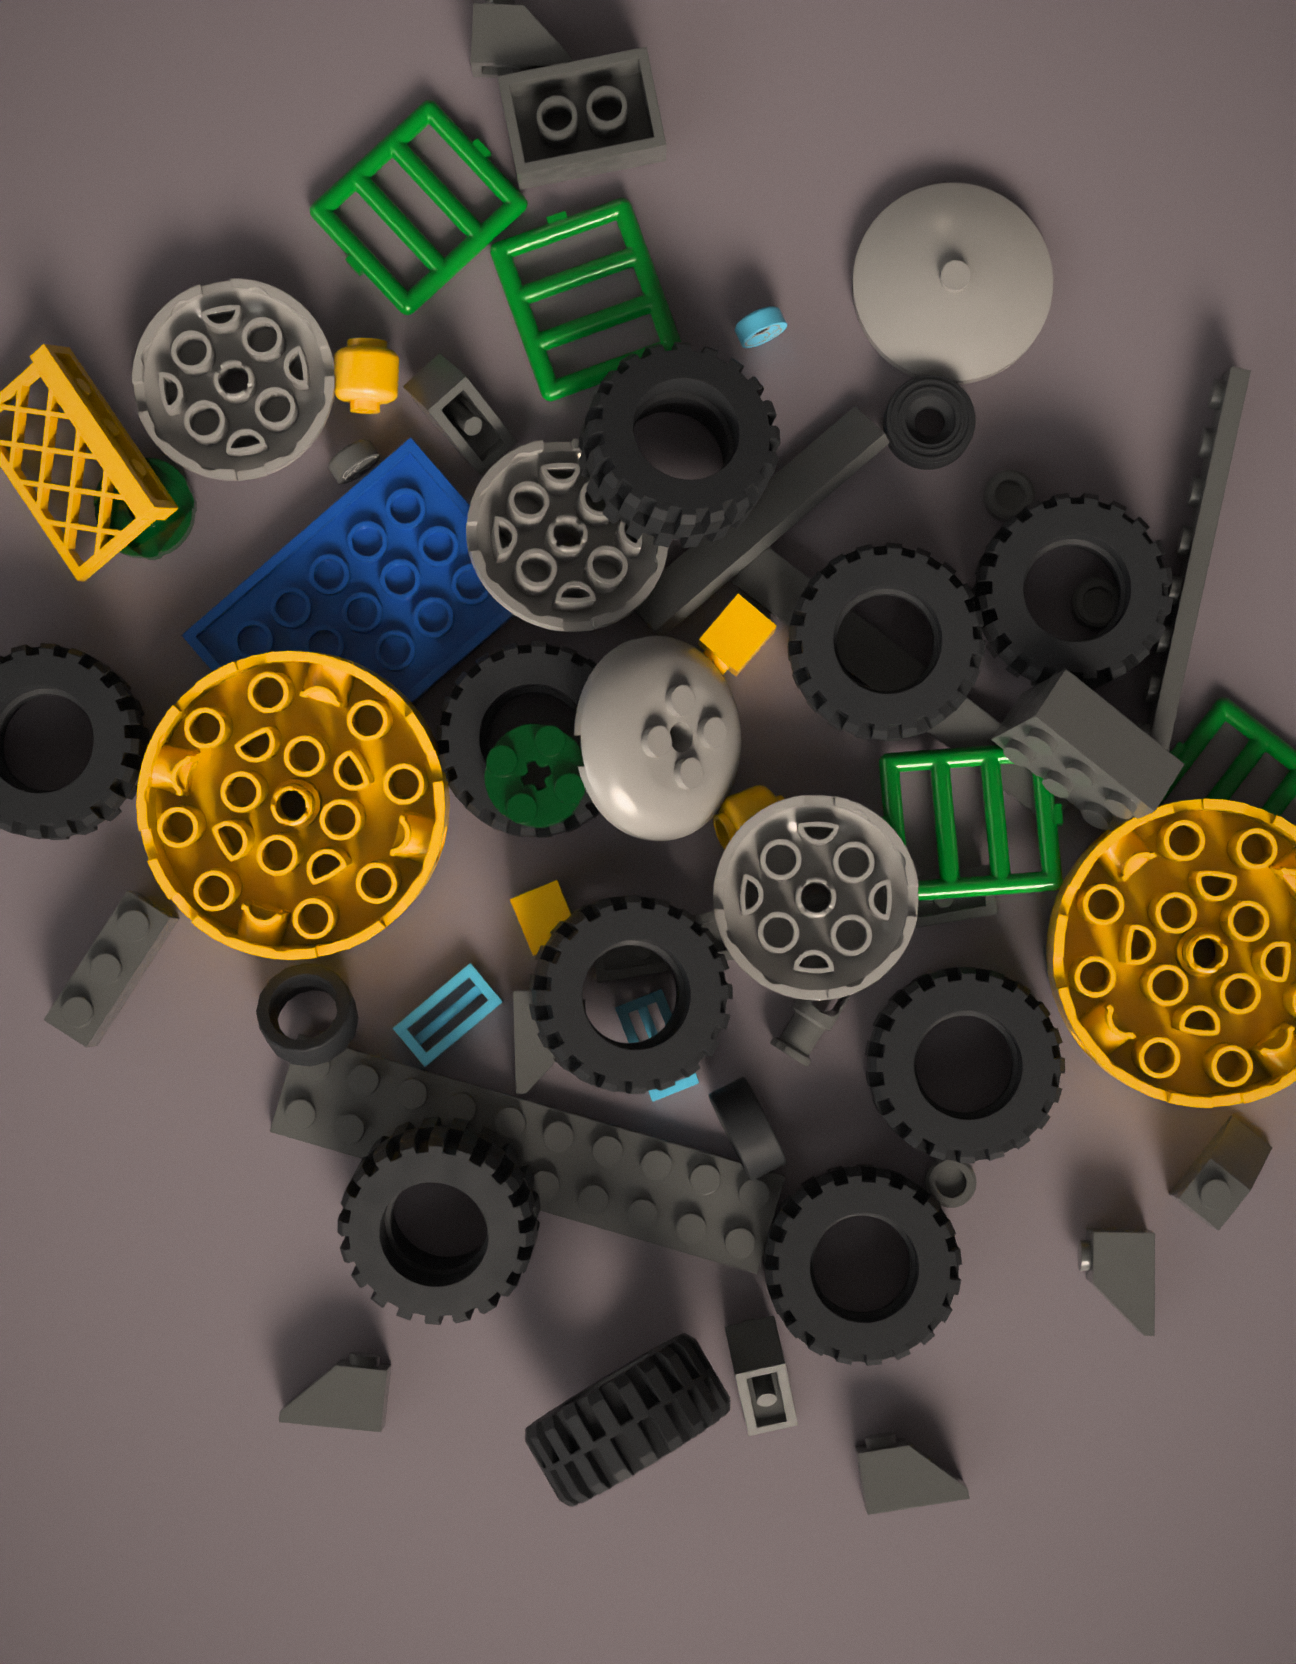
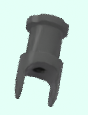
(806, 1029)

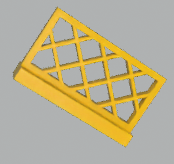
(110, 446)

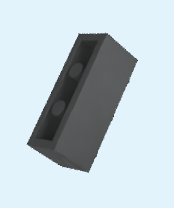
(111, 969)

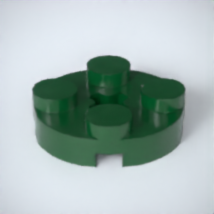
(162, 535)
(509, 762)

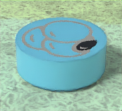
(760, 326)

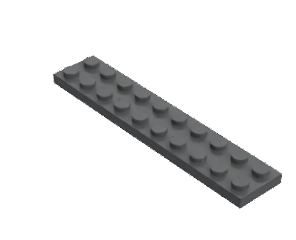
(578, 1163)

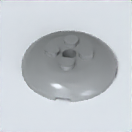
(224, 331)
(515, 552)
(658, 738)
(868, 887)

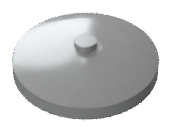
(952, 282)

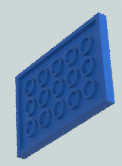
(369, 582)

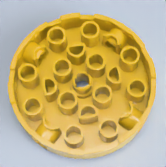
(218, 820)
(1128, 939)

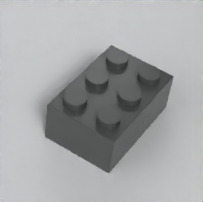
(583, 118)
(1087, 751)

